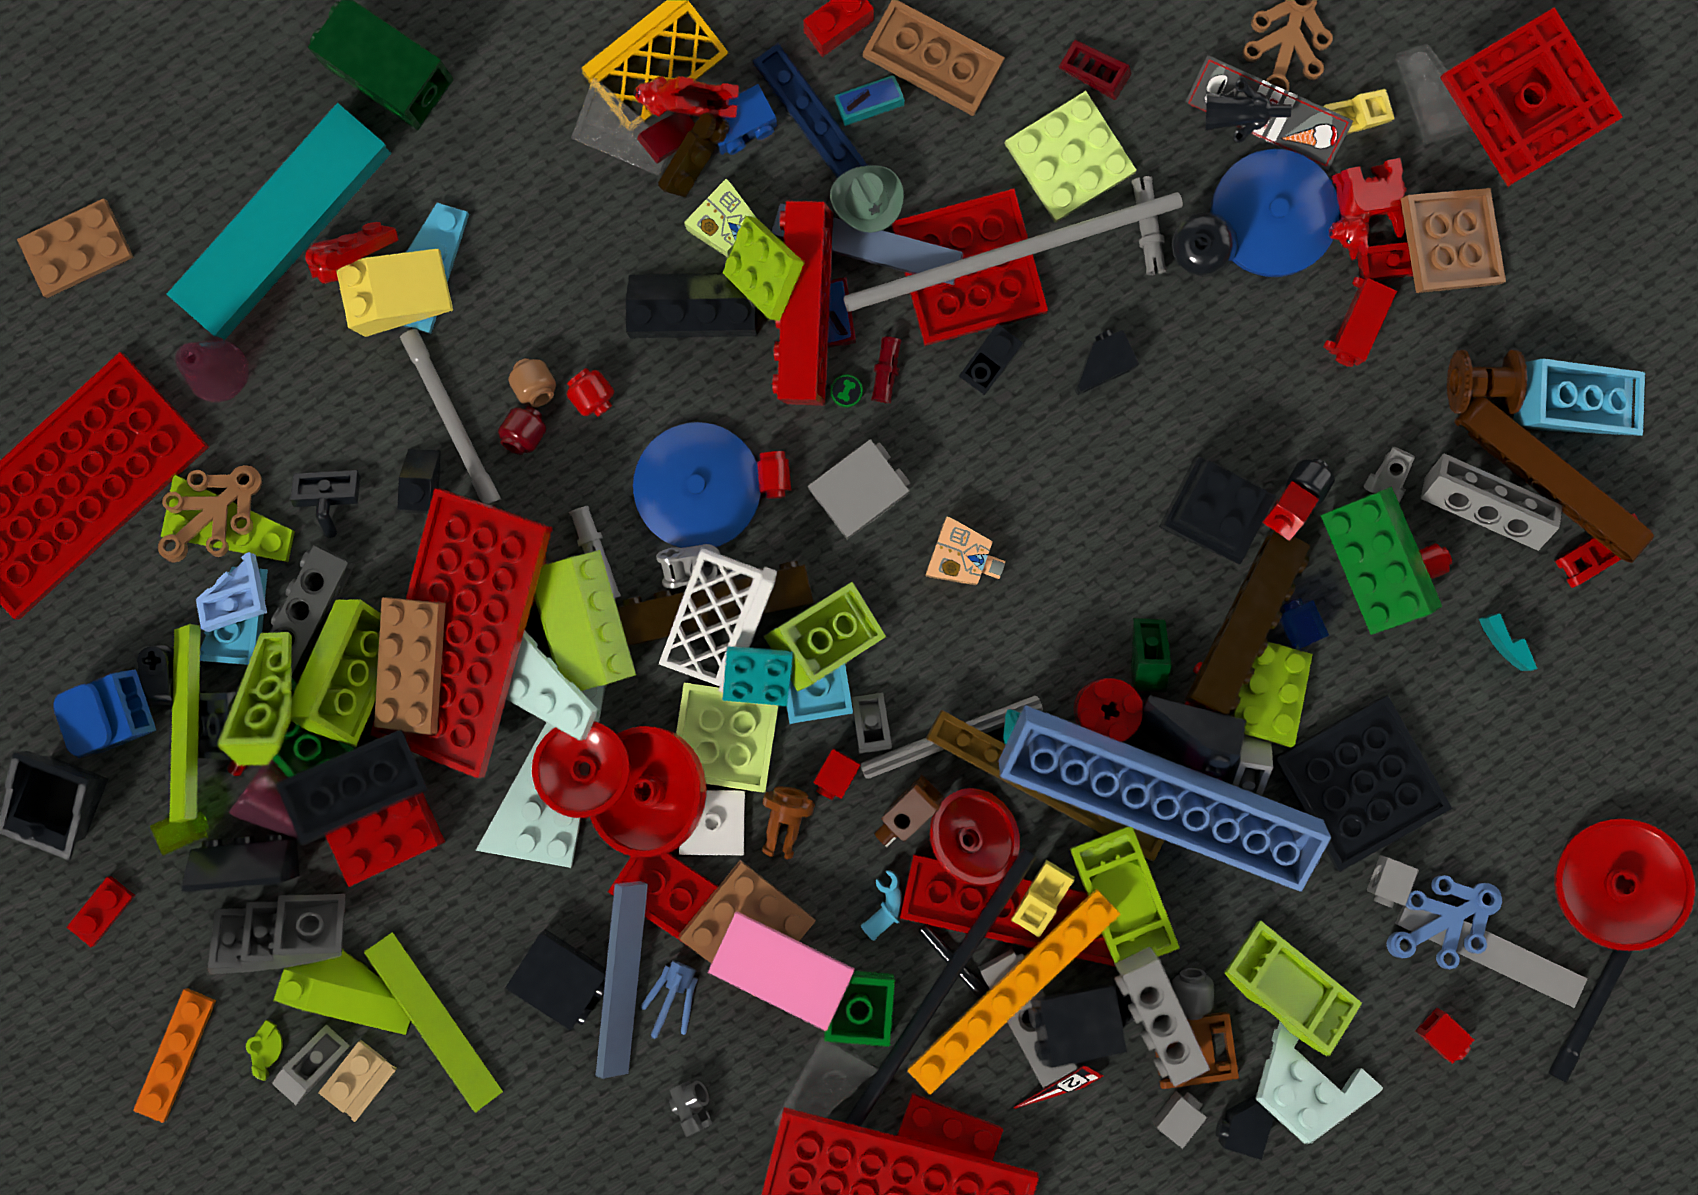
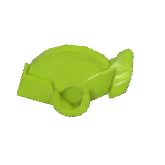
(264, 1049)

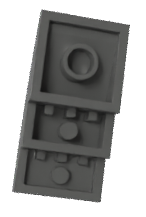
(277, 933)

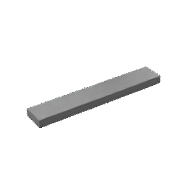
(1506, 959)

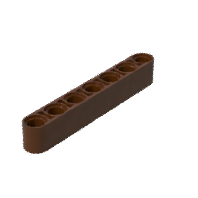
(1555, 479)

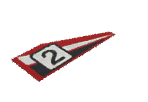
(1074, 1081)

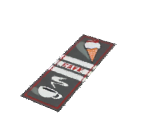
(1309, 130)

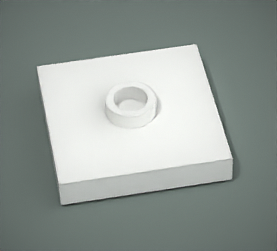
(720, 826)

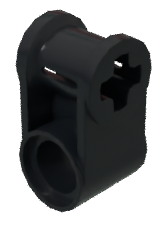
(156, 677)

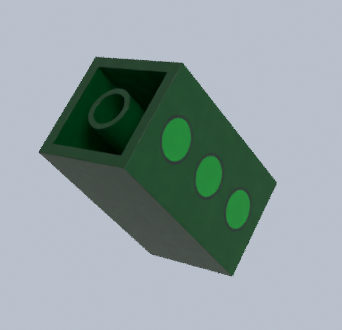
(380, 62)

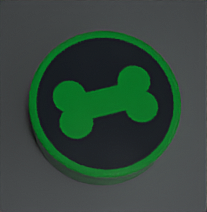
(846, 391)

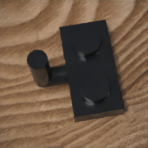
(323, 490)

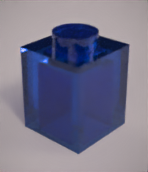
(1302, 623)

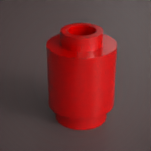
(774, 474)
(1436, 560)

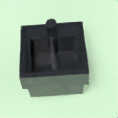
(1217, 510)
(49, 802)

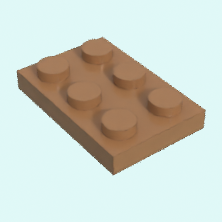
(75, 248)

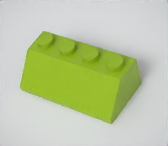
(583, 621)
(340, 674)

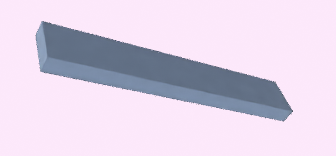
(884, 248)
(621, 979)

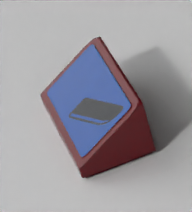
(840, 320)

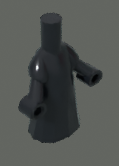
(1251, 111)

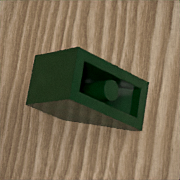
(1150, 655)

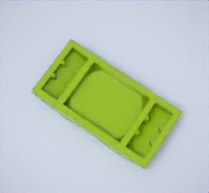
(1121, 874)
(1292, 989)

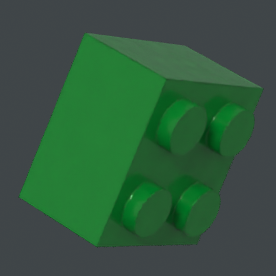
(864, 1011)

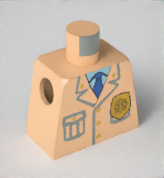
(962, 555)

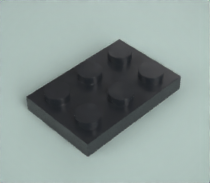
(213, 715)

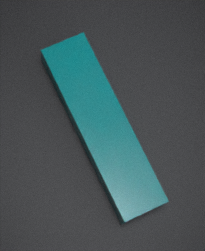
(279, 222)

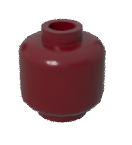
(522, 430)

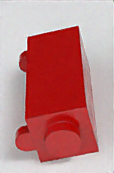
(1361, 322)

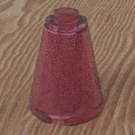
(213, 369)
(262, 802)

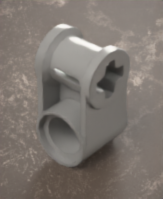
(680, 562)

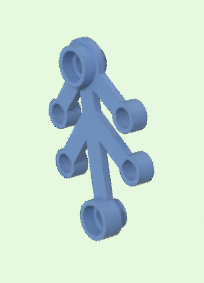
(1450, 919)

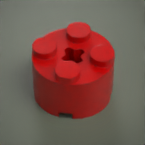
(1124, 701)

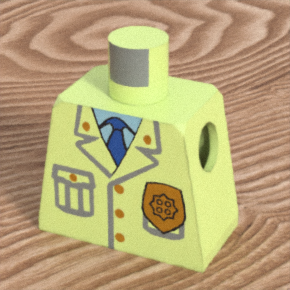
(719, 218)

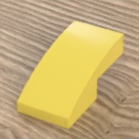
(1365, 110)
(1042, 898)

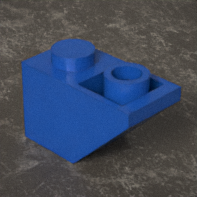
(752, 120)

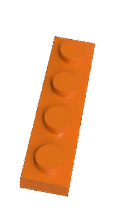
(174, 1055)

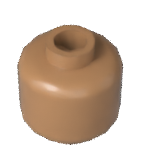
(532, 382)

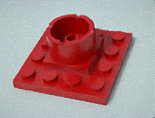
(1531, 96)

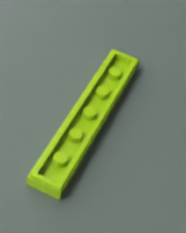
(185, 723)
(433, 1022)

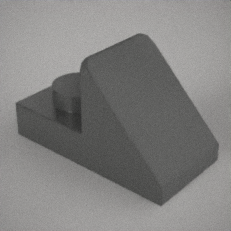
(871, 722)

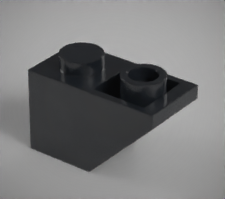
(991, 359)

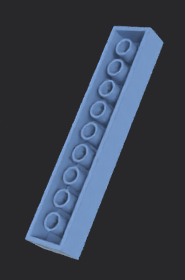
(1163, 798)

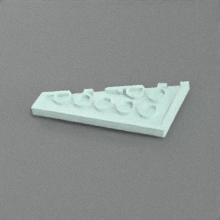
(547, 693)
(529, 827)

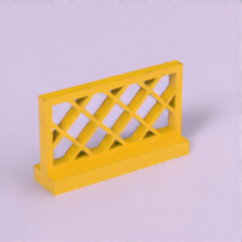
(643, 34)

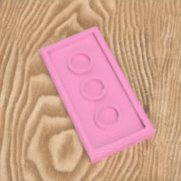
(781, 970)

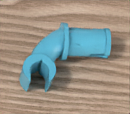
(890, 908)

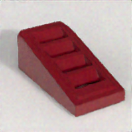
(1111, 90)

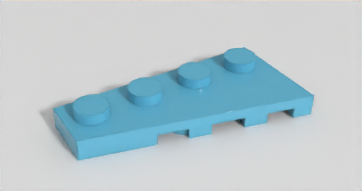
(442, 232)

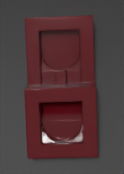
(665, 136)

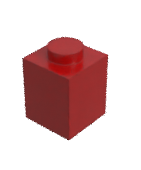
(1290, 511)
(836, 775)
(1445, 1036)

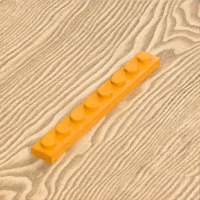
(1013, 991)

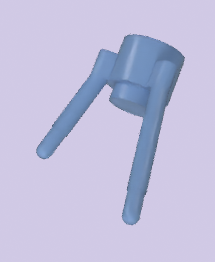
(678, 978)

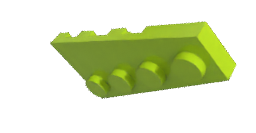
(265, 540)

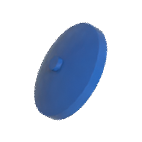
(1279, 211)
(696, 485)

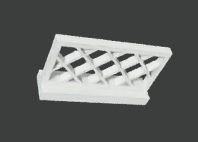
(745, 625)

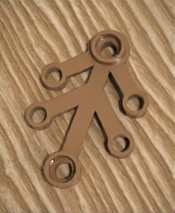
(1290, 38)
(212, 508)

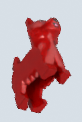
(687, 97)
(1367, 198)

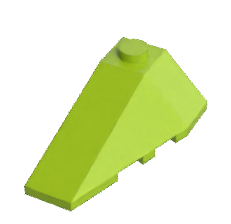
(262, 703)
(342, 991)

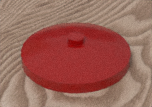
(661, 797)
(1624, 884)

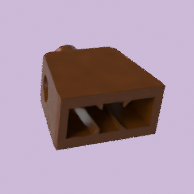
(918, 803)

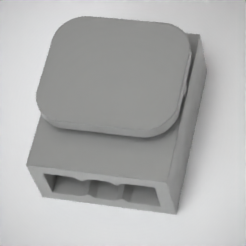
(860, 488)

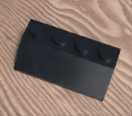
(687, 307)

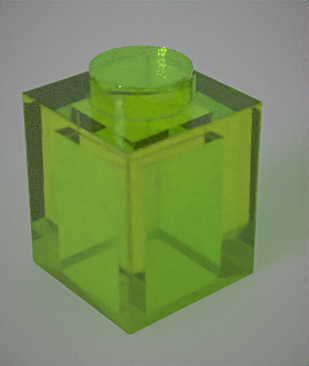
(178, 835)

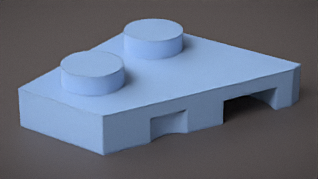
(233, 597)

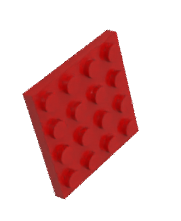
(983, 297)

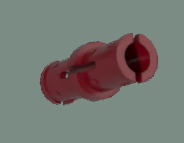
(886, 369)

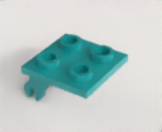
(757, 676)

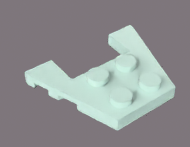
(1303, 1095)

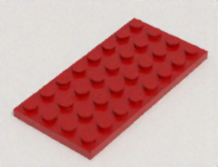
(85, 478)
(487, 575)
(844, 1159)

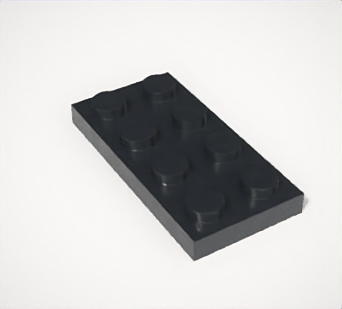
(351, 787)

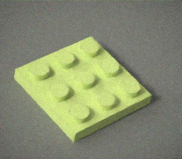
(1070, 156)
(728, 737)

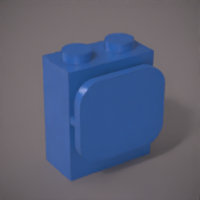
(103, 714)

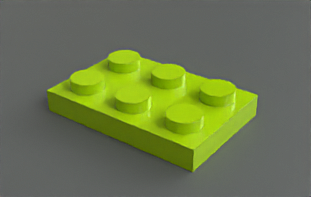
(762, 268)
(1275, 695)

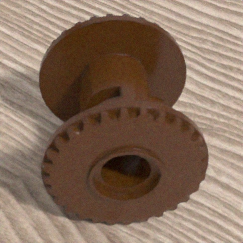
(1504, 382)

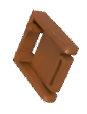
(1202, 1031)

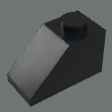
(1106, 360)
(418, 480)
(1245, 1128)

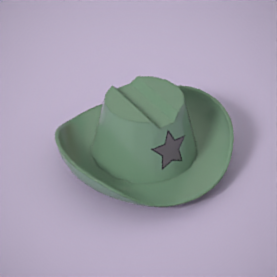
(868, 198)

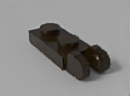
(693, 154)

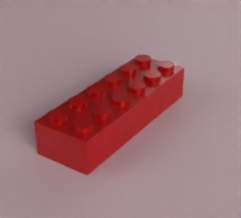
(805, 319)

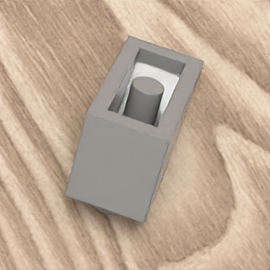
(1253, 765)
(310, 1064)

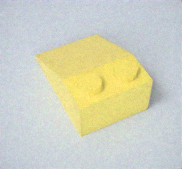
(393, 290)

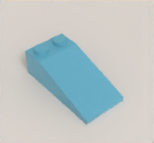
(1581, 398)

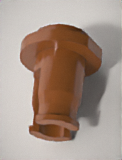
(787, 807)

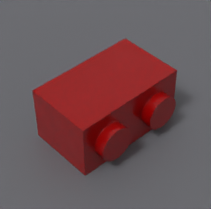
(837, 22)

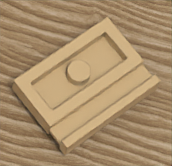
(357, 1080)

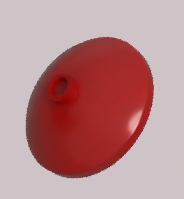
(559, 776)
(990, 834)

